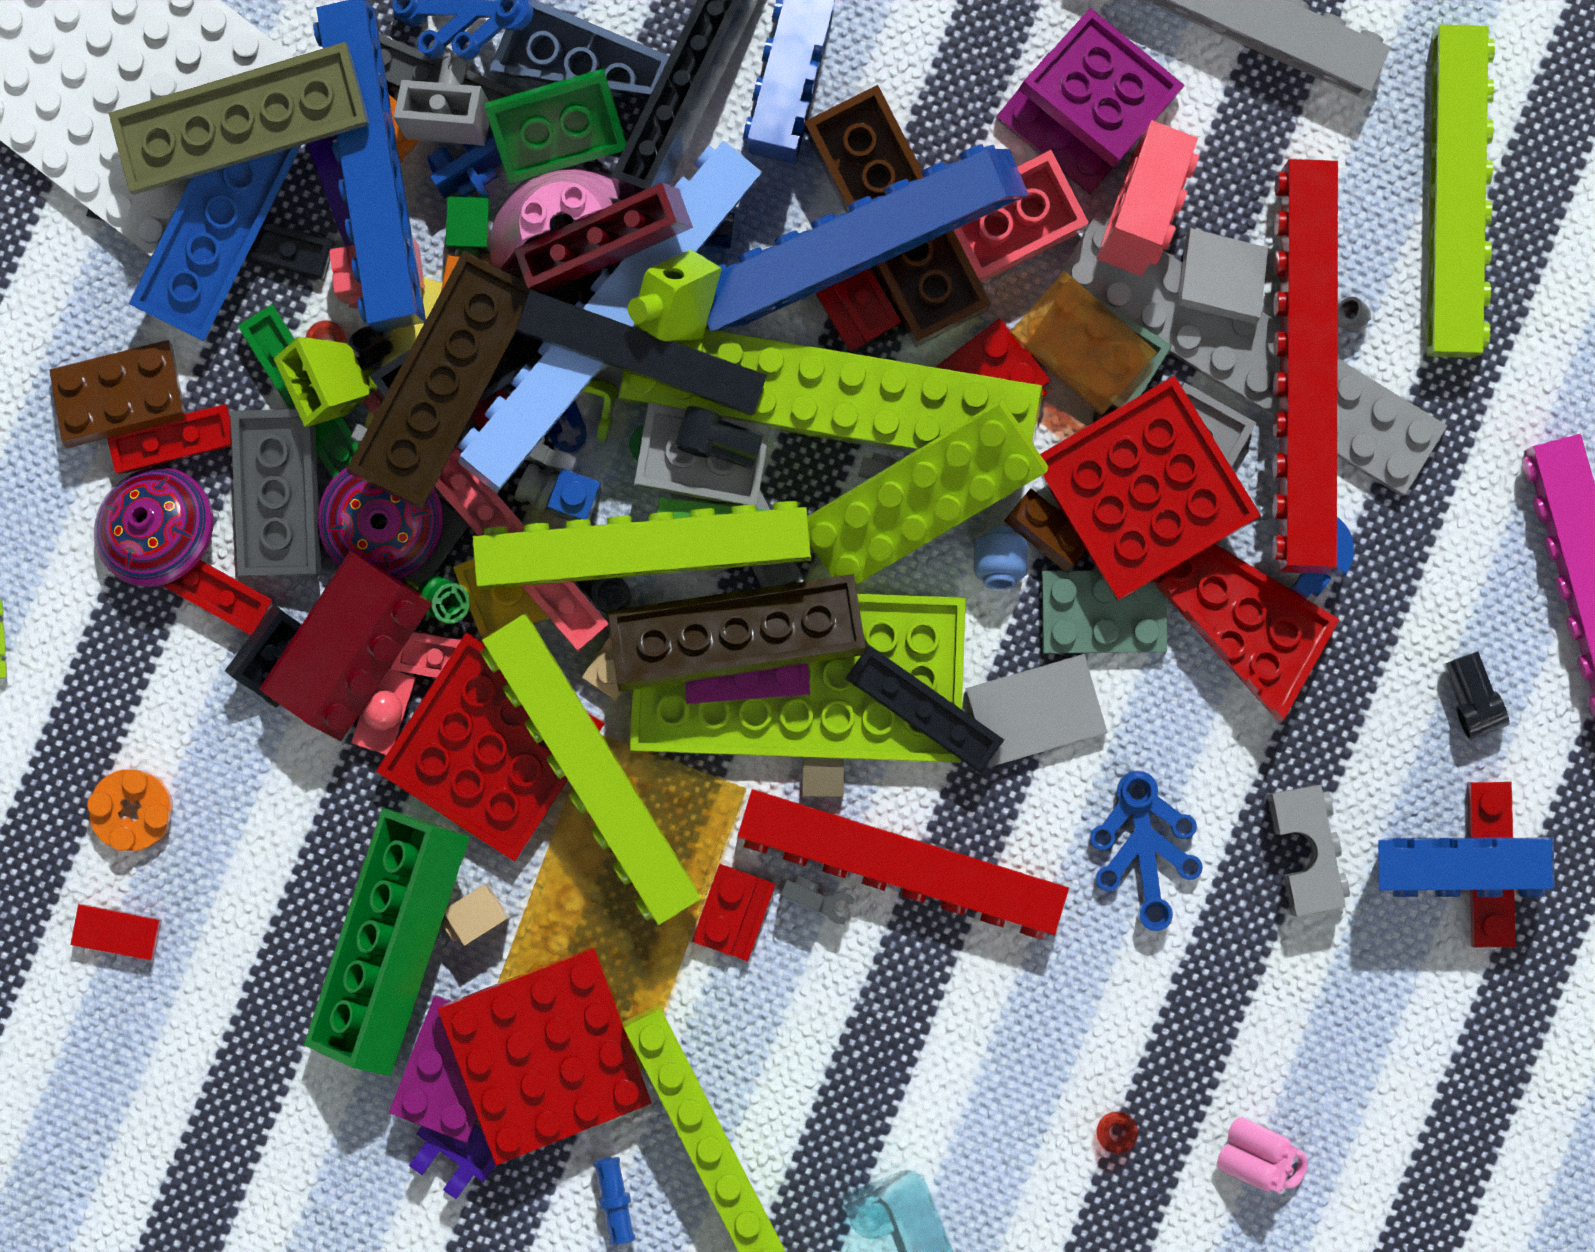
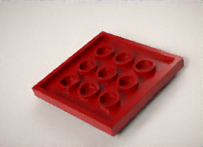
(1146, 488)
(475, 756)
(544, 1055)

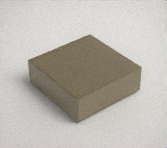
(823, 777)

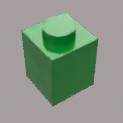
(468, 225)

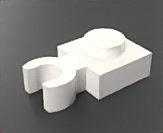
(544, 456)

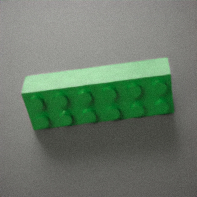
(386, 942)

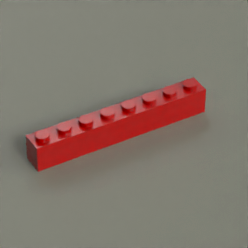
(902, 862)

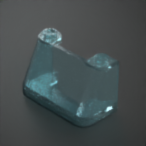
(900, 1207)

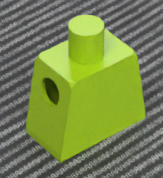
(676, 297)
(323, 379)

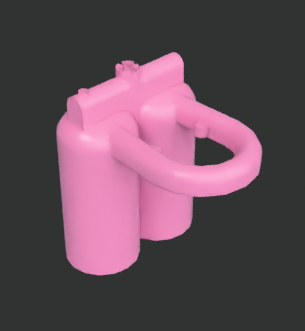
(1261, 1157)

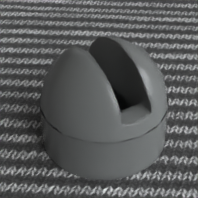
(1357, 307)

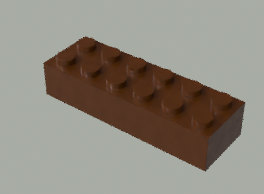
(862, 156)

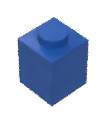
(574, 496)

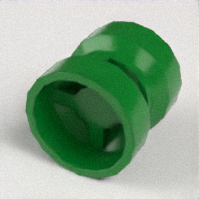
(438, 591)

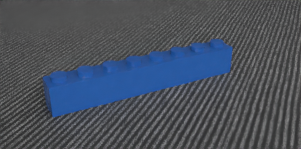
(373, 178)

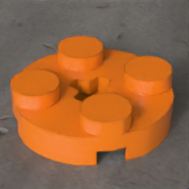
(124, 833)

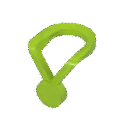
(596, 388)

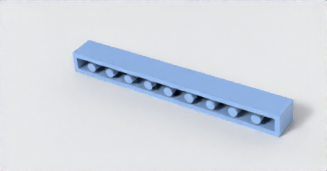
(561, 375)

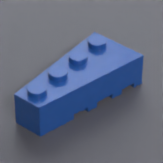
(1466, 865)

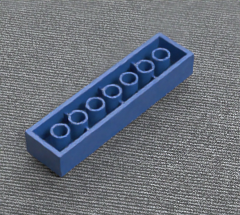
(866, 235)

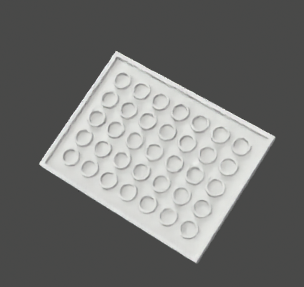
(86, 58)

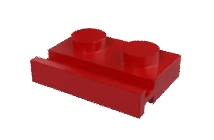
(858, 309)
(733, 912)

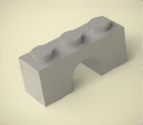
(1319, 884)

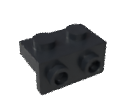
(263, 651)

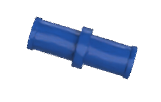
(614, 1200)

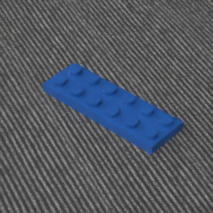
(209, 242)

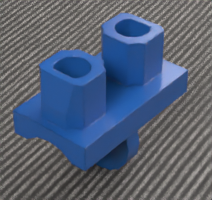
(467, 172)

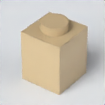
(474, 915)

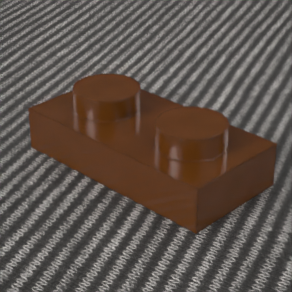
(1046, 530)

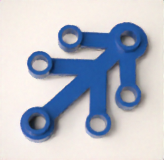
(465, 14)
(1145, 843)

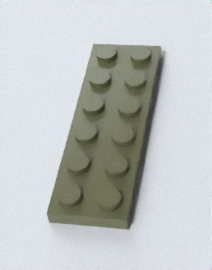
(239, 118)

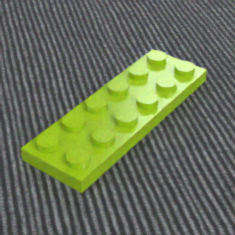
(925, 494)

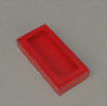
(116, 932)

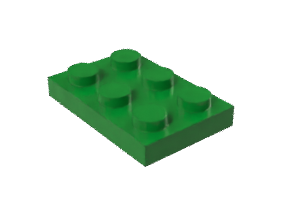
(556, 126)

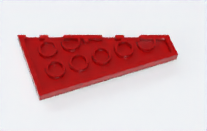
(1251, 623)

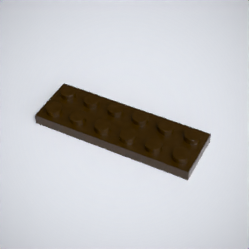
(441, 381)
(736, 632)

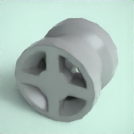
(536, 487)

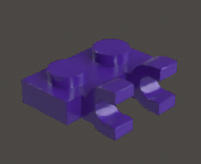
(472, 1157)

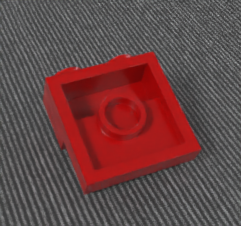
(997, 356)

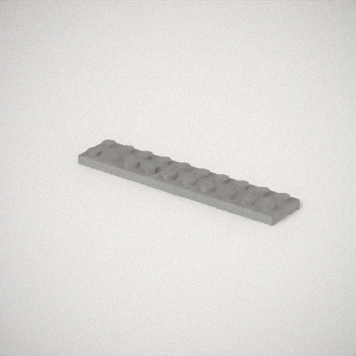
(1374, 425)

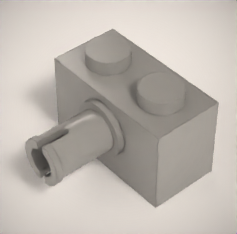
(443, 109)

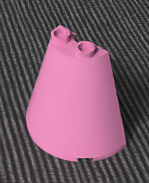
(540, 198)

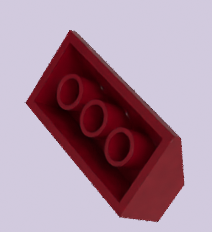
(345, 646)

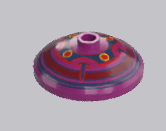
(167, 540)
(398, 547)

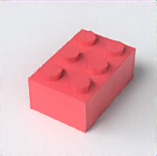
(1149, 199)
(1027, 225)

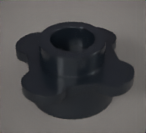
(369, 346)

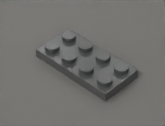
(275, 493)

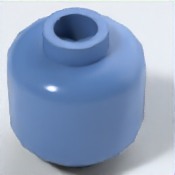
(1000, 558)

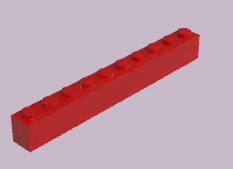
(1307, 367)

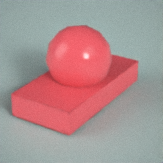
(384, 712)

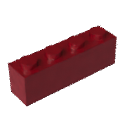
(603, 238)

